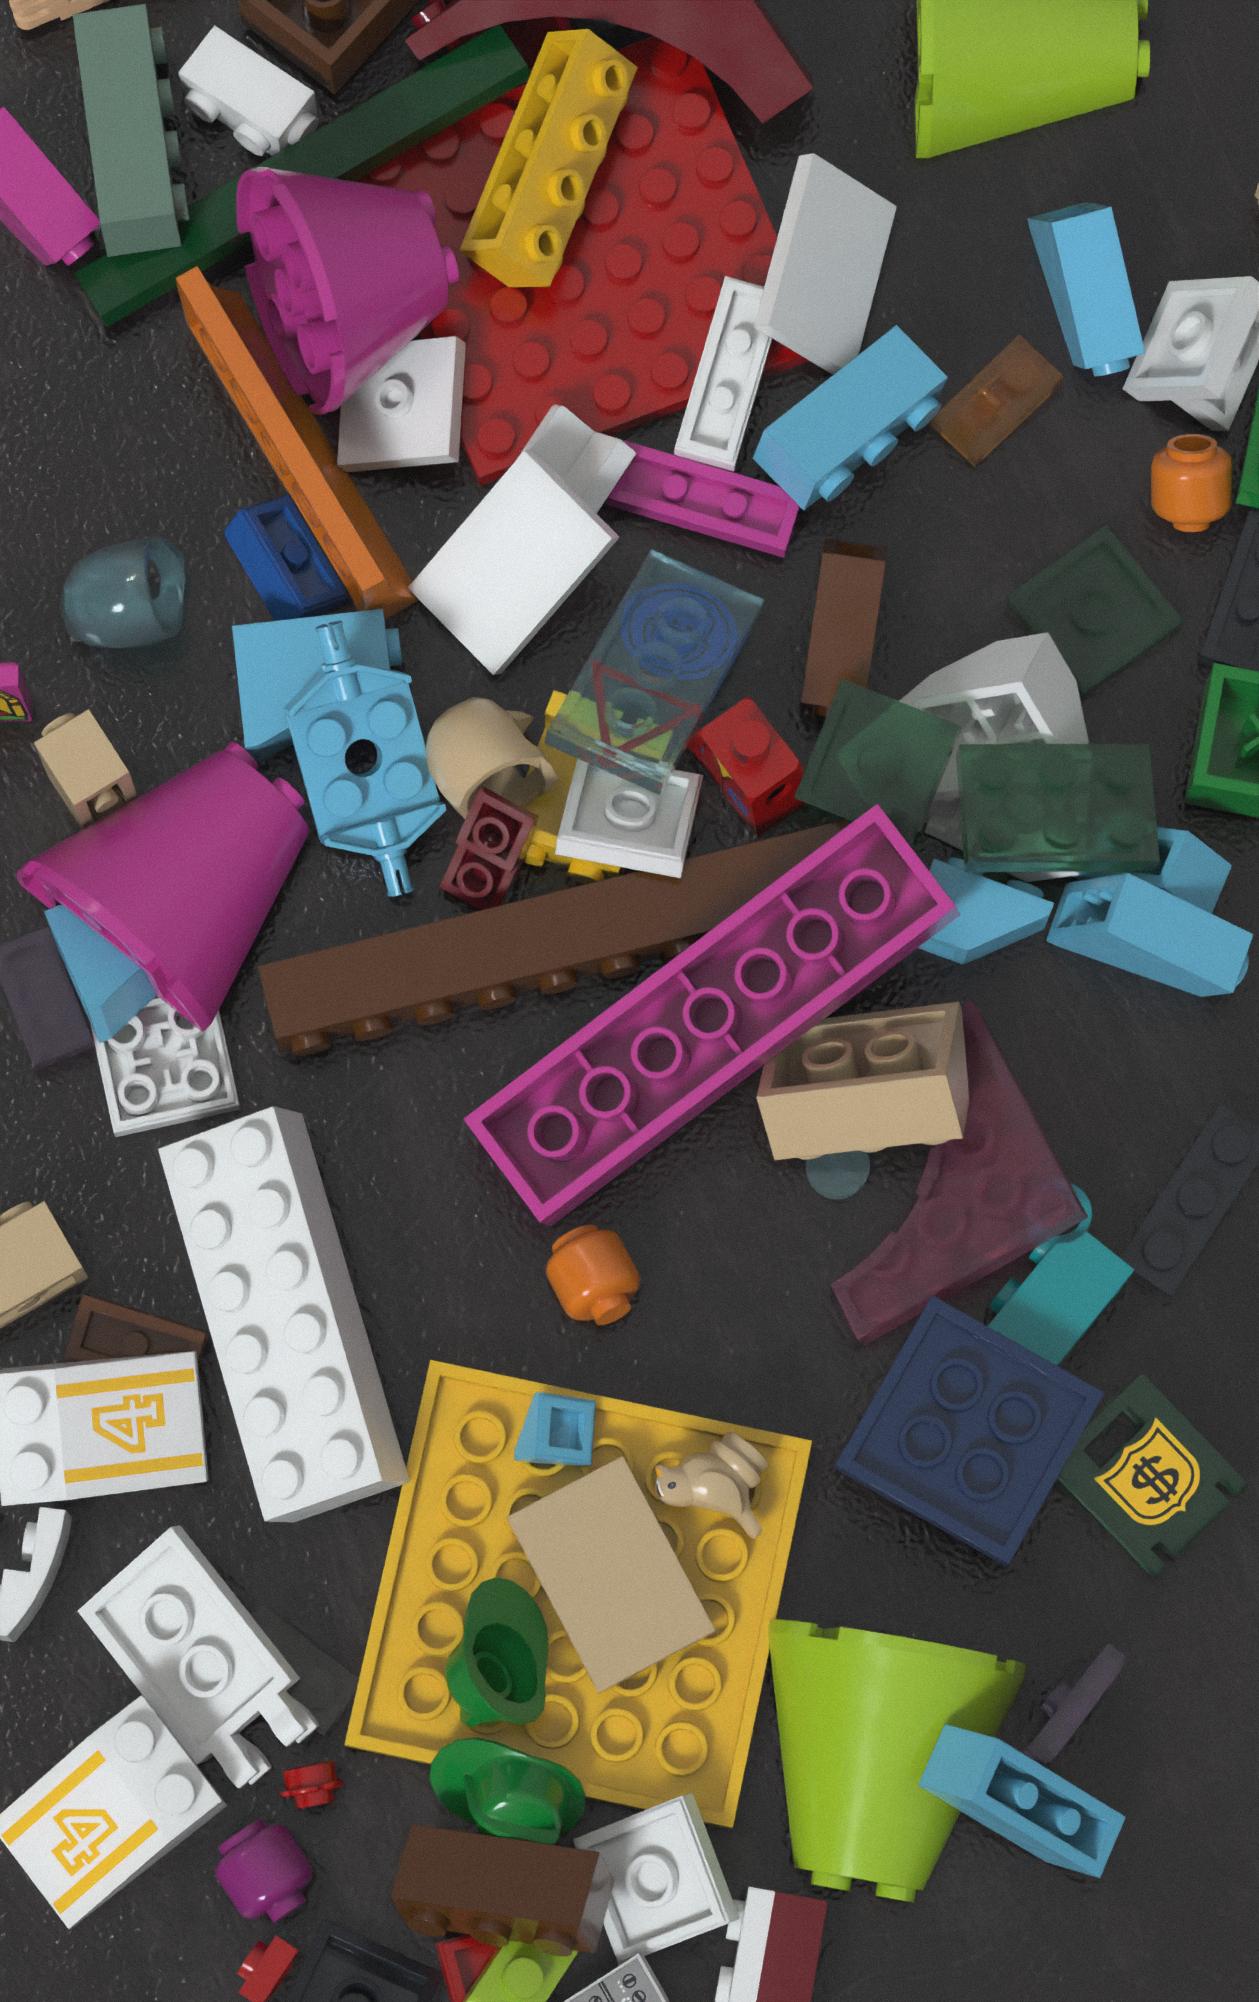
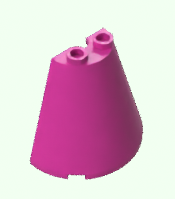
(181, 875)

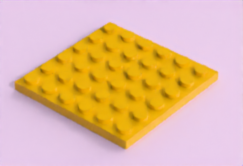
(647, 1738)

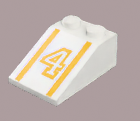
(100, 1427)
(108, 1812)

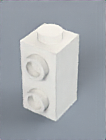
(247, 95)

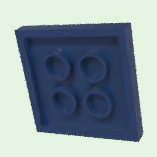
(969, 1430)

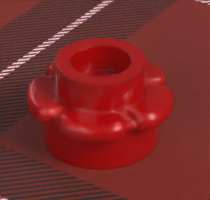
(311, 1784)

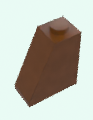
(843, 620)

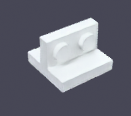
(1201, 348)

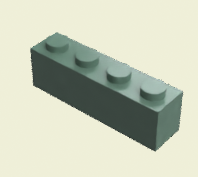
(127, 130)

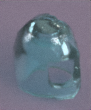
(110, 599)

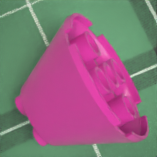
(339, 275)

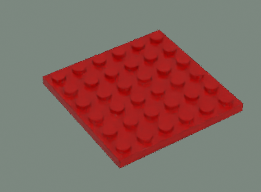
(636, 280)

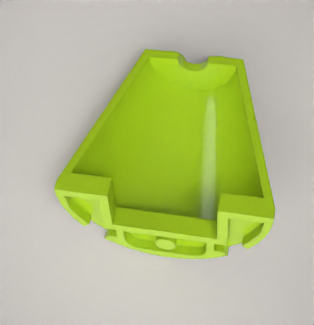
(1020, 65)
(857, 1737)

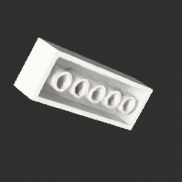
(283, 1315)

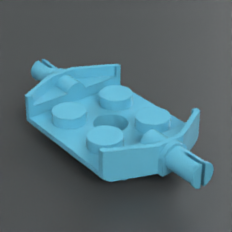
(398, 797)

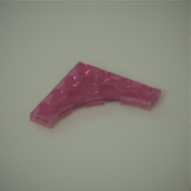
(976, 1203)

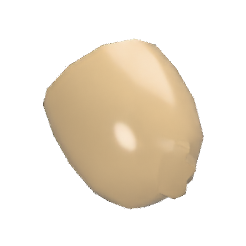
(479, 747)

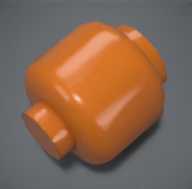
(1191, 482)
(593, 1274)

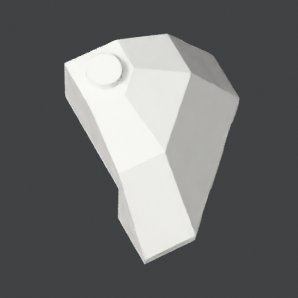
(1000, 695)

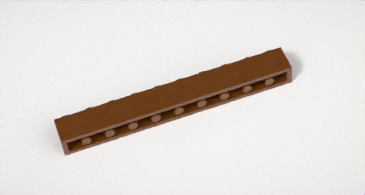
(519, 946)

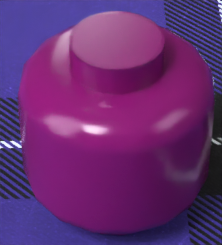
(264, 1871)

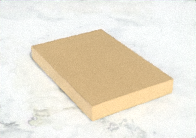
(610, 1575)

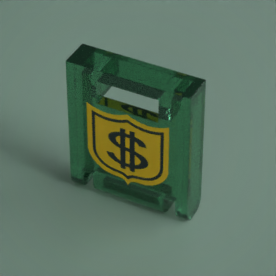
(1157, 1482)

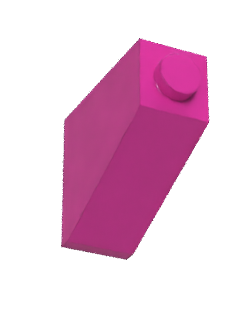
(39, 201)

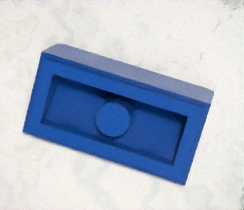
(284, 560)

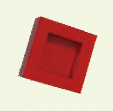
(266, 1969)

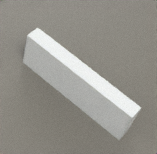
(725, 379)

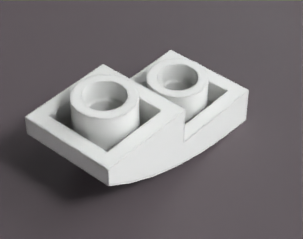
(23, 1591)

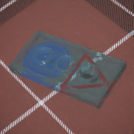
(654, 672)

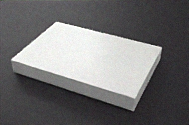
(825, 264)
(513, 562)

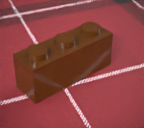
(502, 1890)

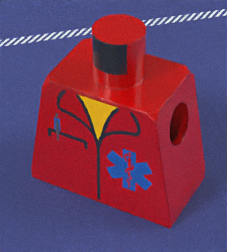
(749, 763)

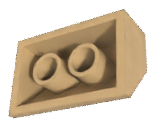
(868, 1083)

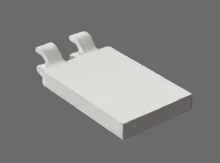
(197, 1656)

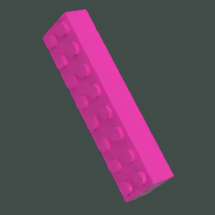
(712, 1016)

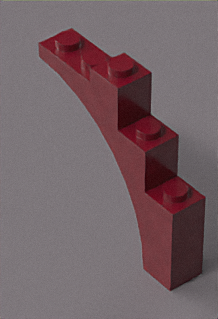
(727, 36)

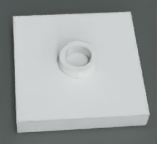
(406, 410)
(627, 824)
(663, 1876)

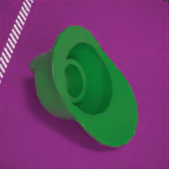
(502, 1657)
(507, 1790)

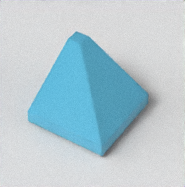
(557, 1431)

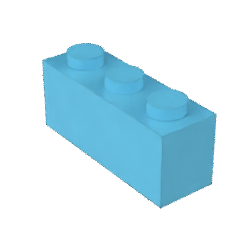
(851, 419)
(1022, 1800)

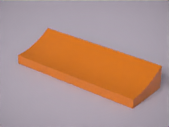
(295, 446)

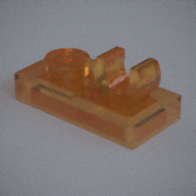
(997, 400)

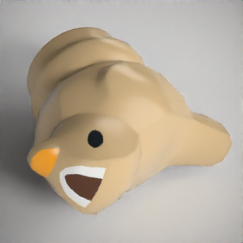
(716, 1480)

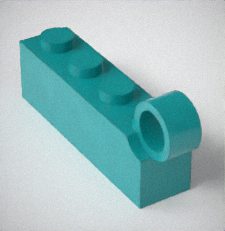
(1062, 1294)

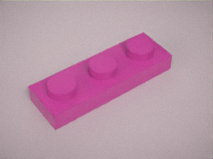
(706, 500)

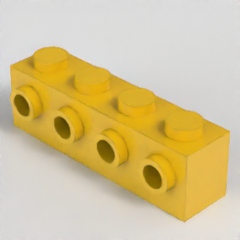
(548, 159)

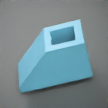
(990, 913)

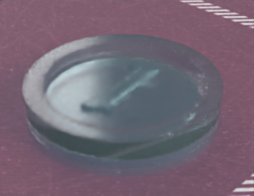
(838, 1173)

